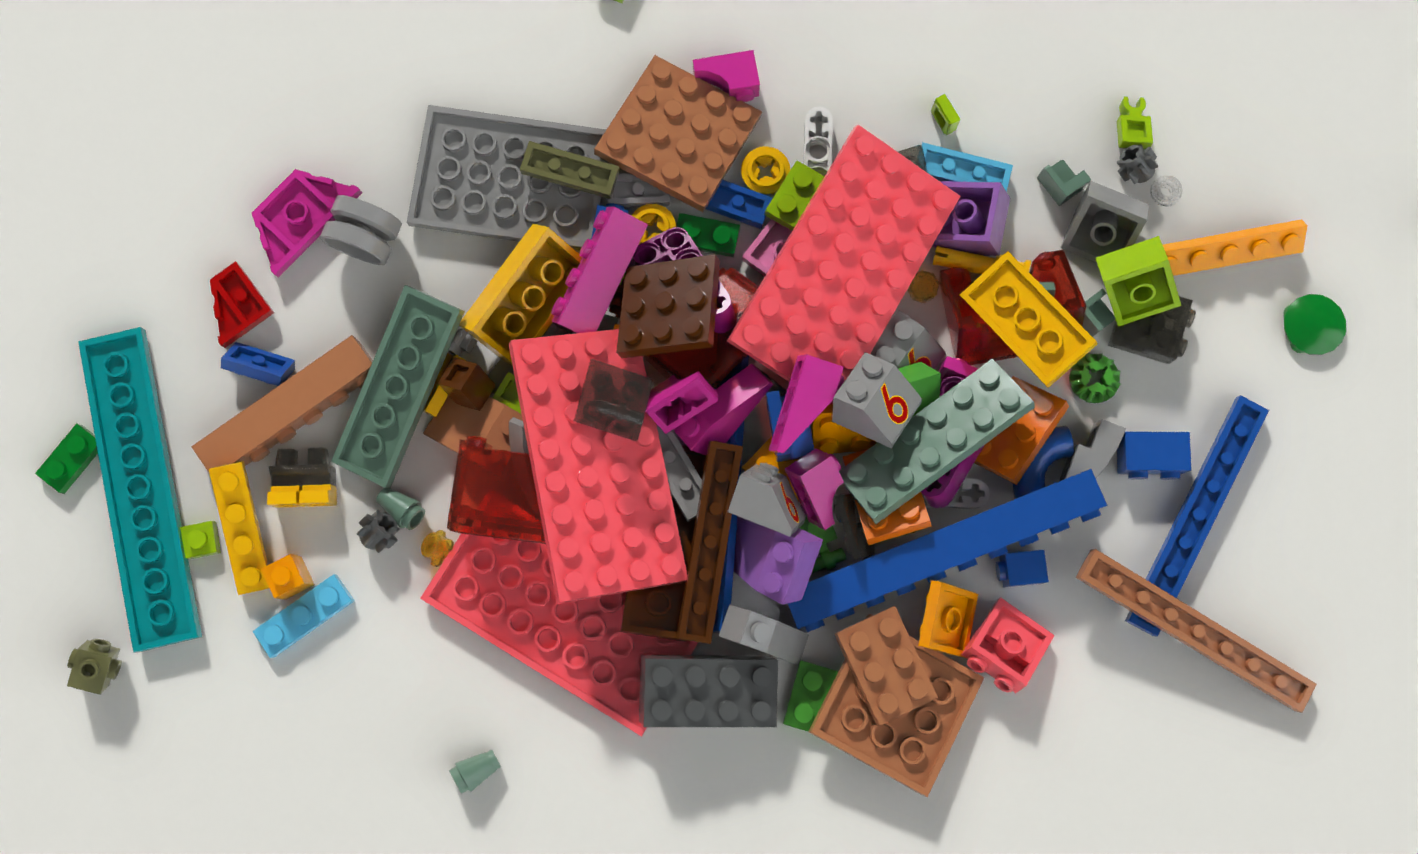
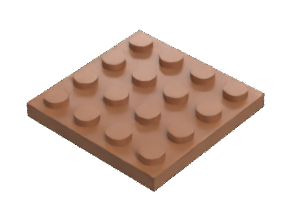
(678, 133)
(912, 745)

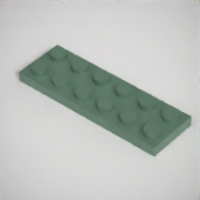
(397, 386)
(936, 440)

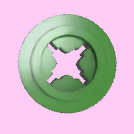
(1080, 377)

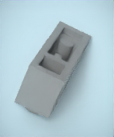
(763, 634)

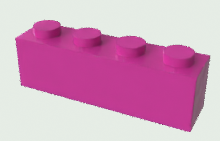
(599, 271)

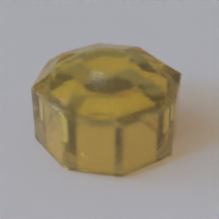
(923, 287)

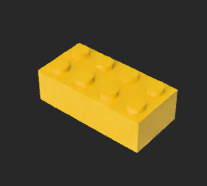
(522, 292)

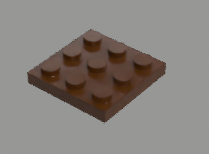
(669, 307)

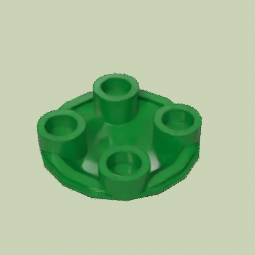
(1314, 324)

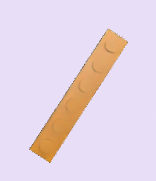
(1236, 247)

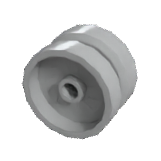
(361, 230)

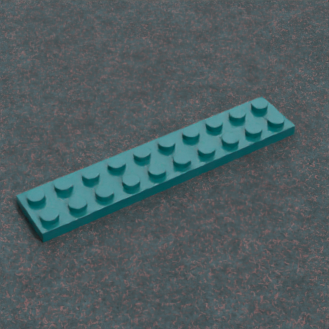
(139, 490)

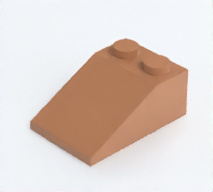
(458, 422)

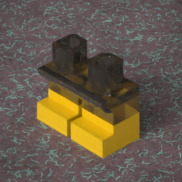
(302, 484)

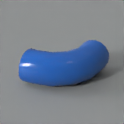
(1057, 446)

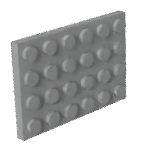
(474, 184)

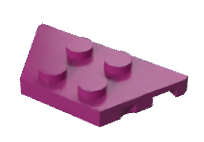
(296, 216)

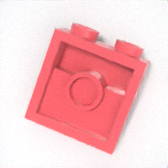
(1007, 647)

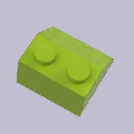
(1138, 281)

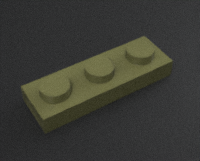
(569, 170)

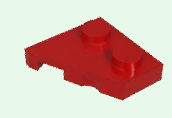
(237, 304)

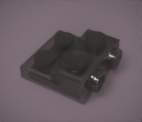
(1156, 336)

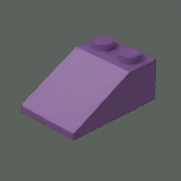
(977, 218)
(775, 562)

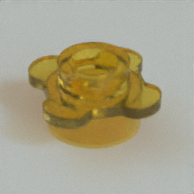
(436, 547)

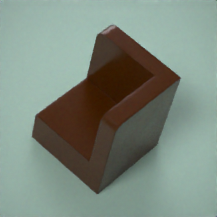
(466, 384)

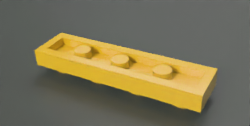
(240, 526)

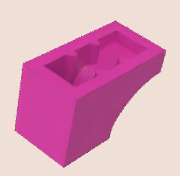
(730, 72)
(679, 400)
(815, 483)

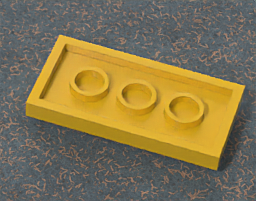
(1028, 319)

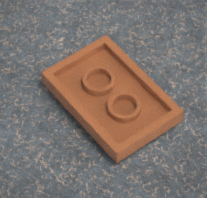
(885, 666)

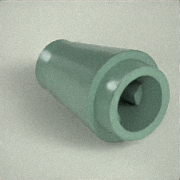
(403, 509)
(474, 770)

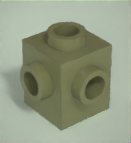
(93, 666)

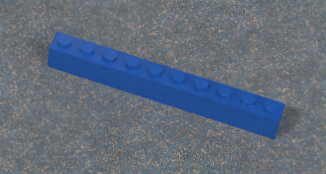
(948, 547)

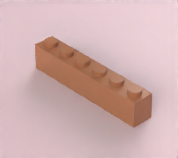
(287, 407)

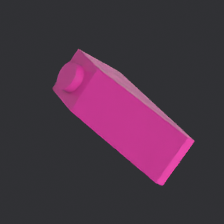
(808, 394)
(720, 421)

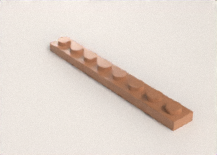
(1196, 630)

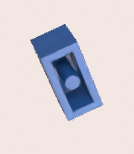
(1154, 454)

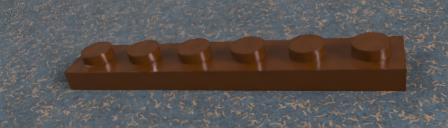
(709, 542)

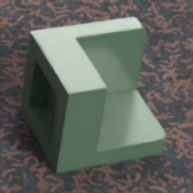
(1062, 182)
(1097, 314)

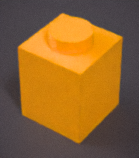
(287, 576)

